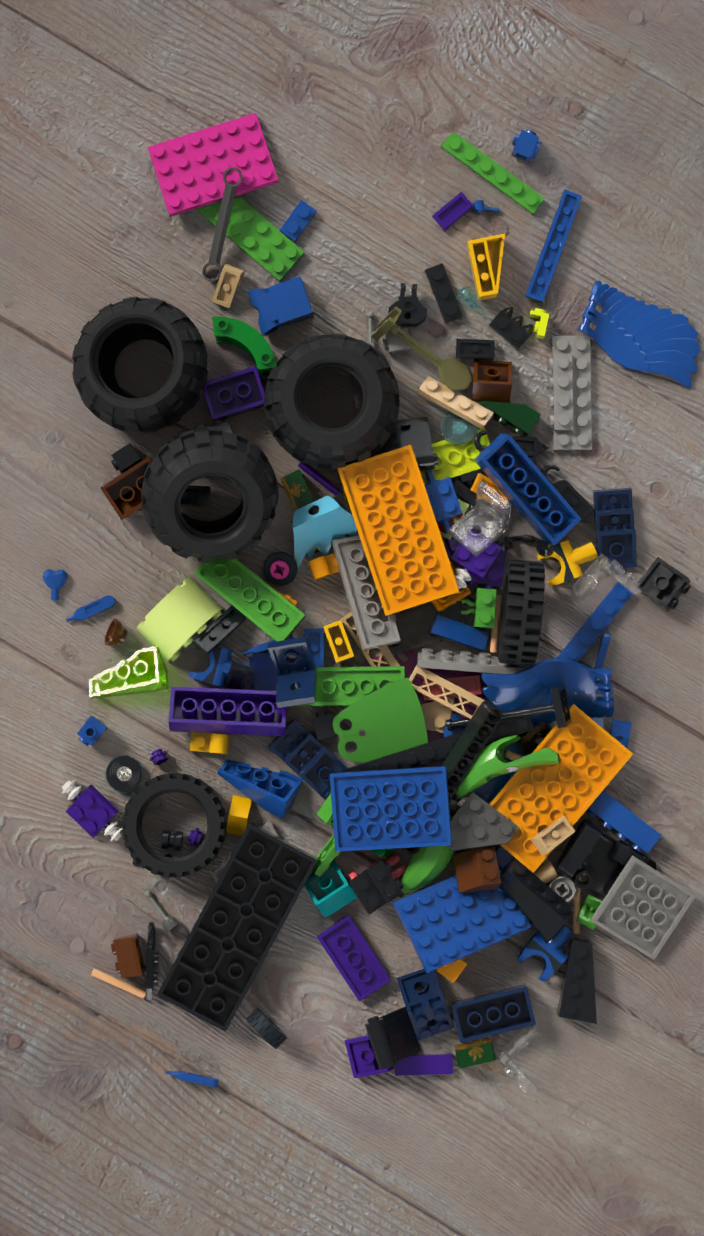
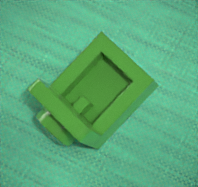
(587, 910)

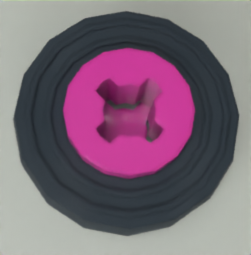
(280, 562)

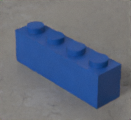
(624, 821)

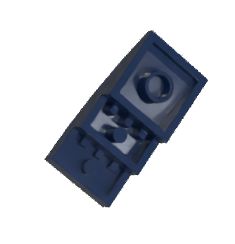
(615, 525)
(307, 757)

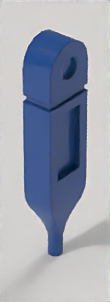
(93, 608)
(262, 647)
(602, 651)
(195, 1078)

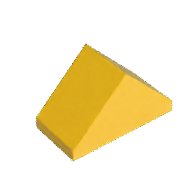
(238, 815)

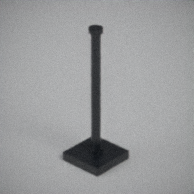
(559, 706)

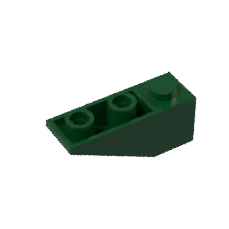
(516, 415)

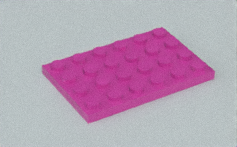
(194, 164)

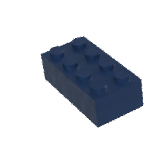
(493, 1013)

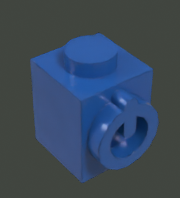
(526, 145)
(92, 731)

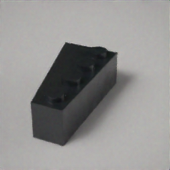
(578, 986)

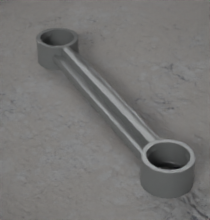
(222, 224)

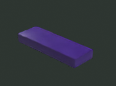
(425, 1065)

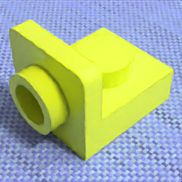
(540, 326)

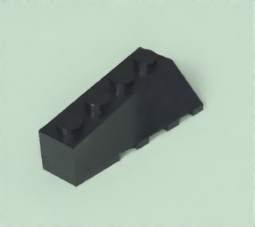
(535, 899)

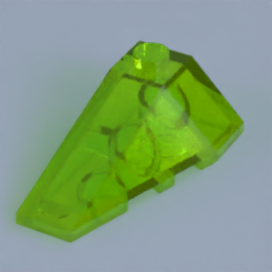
(138, 674)

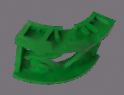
(245, 337)

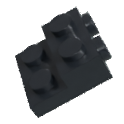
(664, 584)
(376, 886)

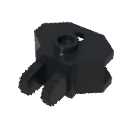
(409, 307)

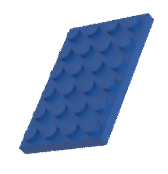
(391, 809)
(455, 925)

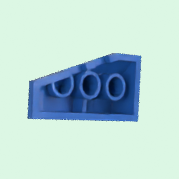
(268, 789)

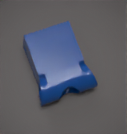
(281, 305)

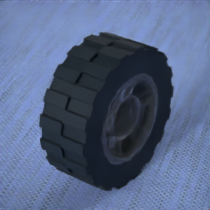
(266, 1028)

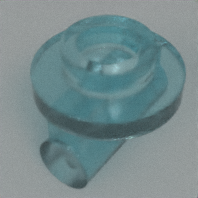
(466, 294)

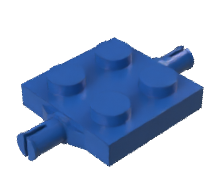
(442, 499)

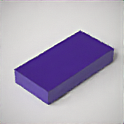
(452, 211)

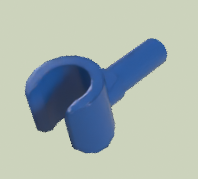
(479, 207)

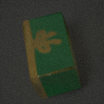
(297, 489)
(475, 1052)

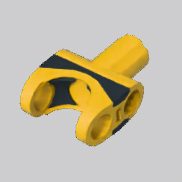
(569, 560)

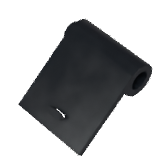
(417, 434)
(392, 1037)

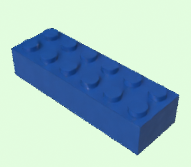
(527, 489)

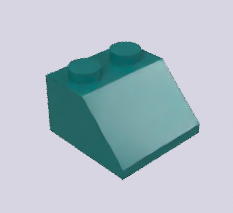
(330, 890)

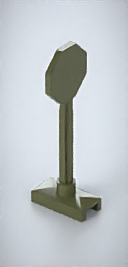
(452, 372)

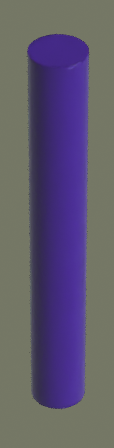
(319, 478)

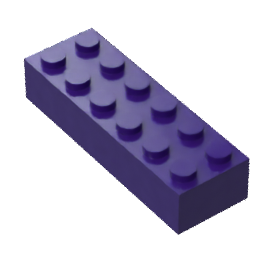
(226, 711)

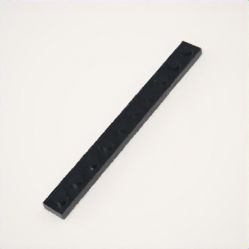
(439, 748)

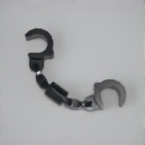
(542, 547)

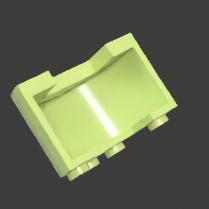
(179, 618)

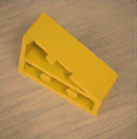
(485, 262)

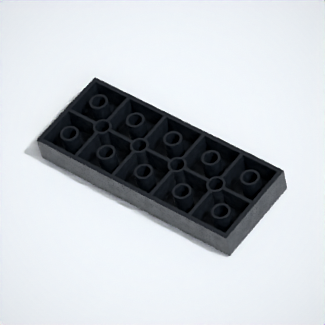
(237, 926)

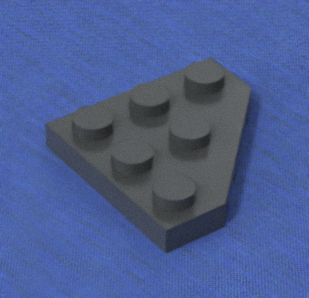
(479, 825)

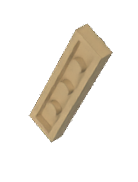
(455, 403)

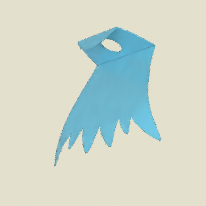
(320, 529)

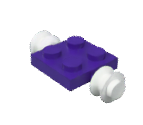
(471, 564)
(92, 811)

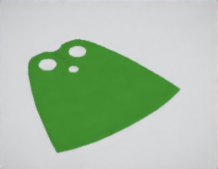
(386, 723)

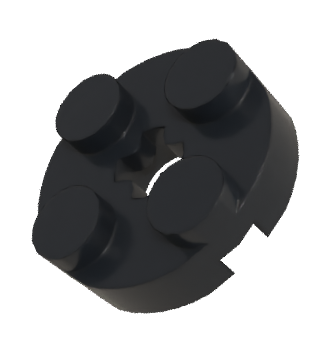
(528, 739)

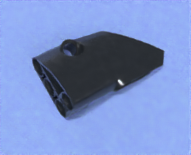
(597, 856)

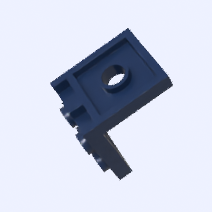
(294, 672)
(425, 1004)

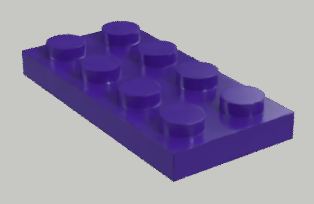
(353, 958)

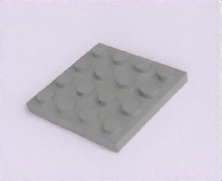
(643, 907)

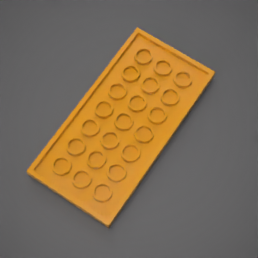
(398, 530)
(546, 792)

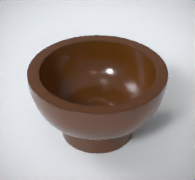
(115, 633)

